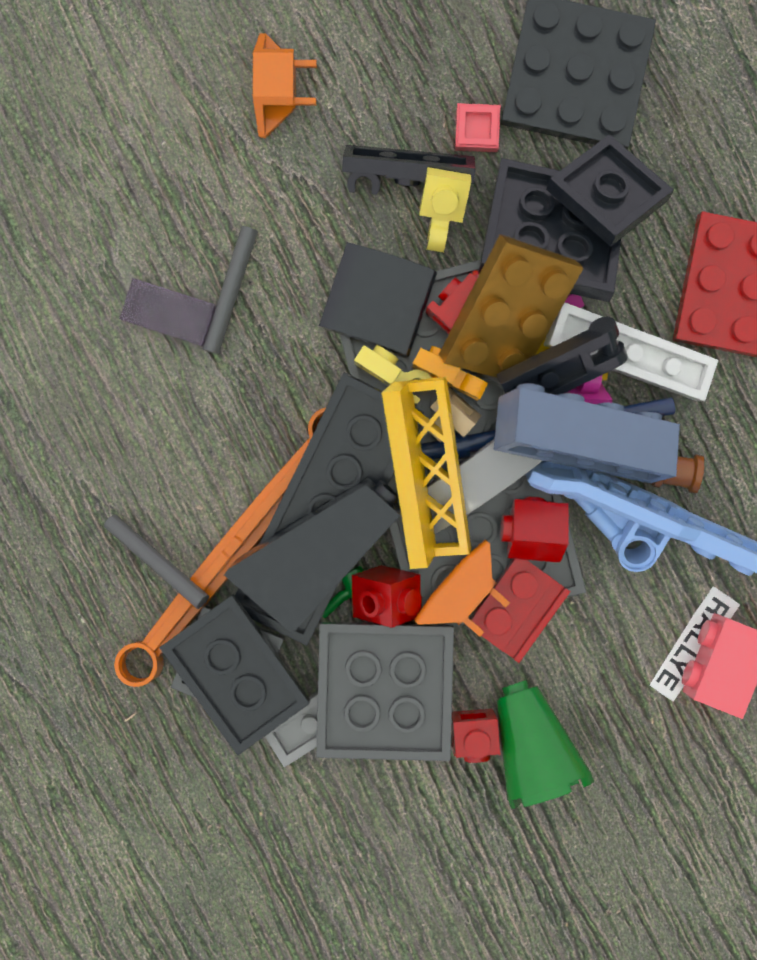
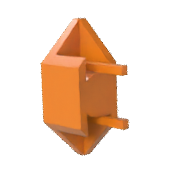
(275, 84)
(462, 591)

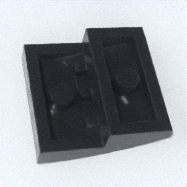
(378, 298)

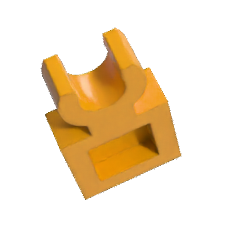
(463, 382)

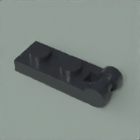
(570, 361)

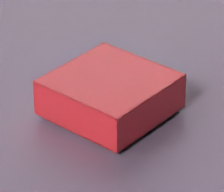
(477, 127)

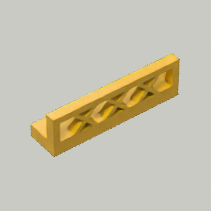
(410, 471)

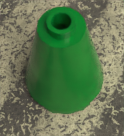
(536, 749)

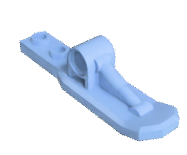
(633, 514)

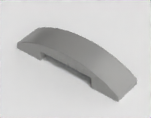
(482, 478)

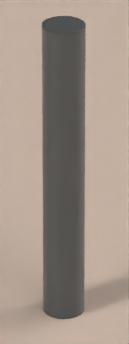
(230, 289)
(156, 561)

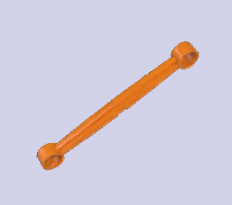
(210, 575)

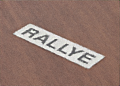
(669, 677)

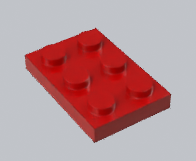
(720, 286)

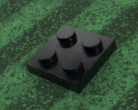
(609, 190)

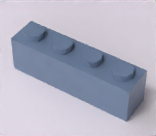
(586, 434)

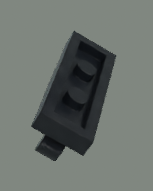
(404, 166)

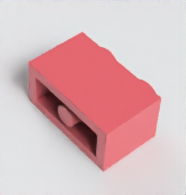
(724, 667)

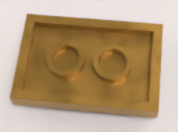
(510, 307)

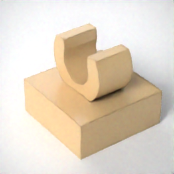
(463, 414)

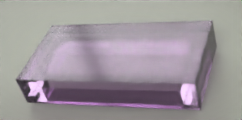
(167, 312)

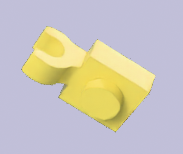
(444, 201)
(382, 366)

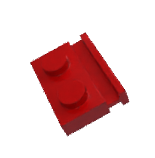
(532, 604)

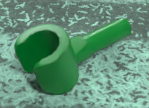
(344, 594)

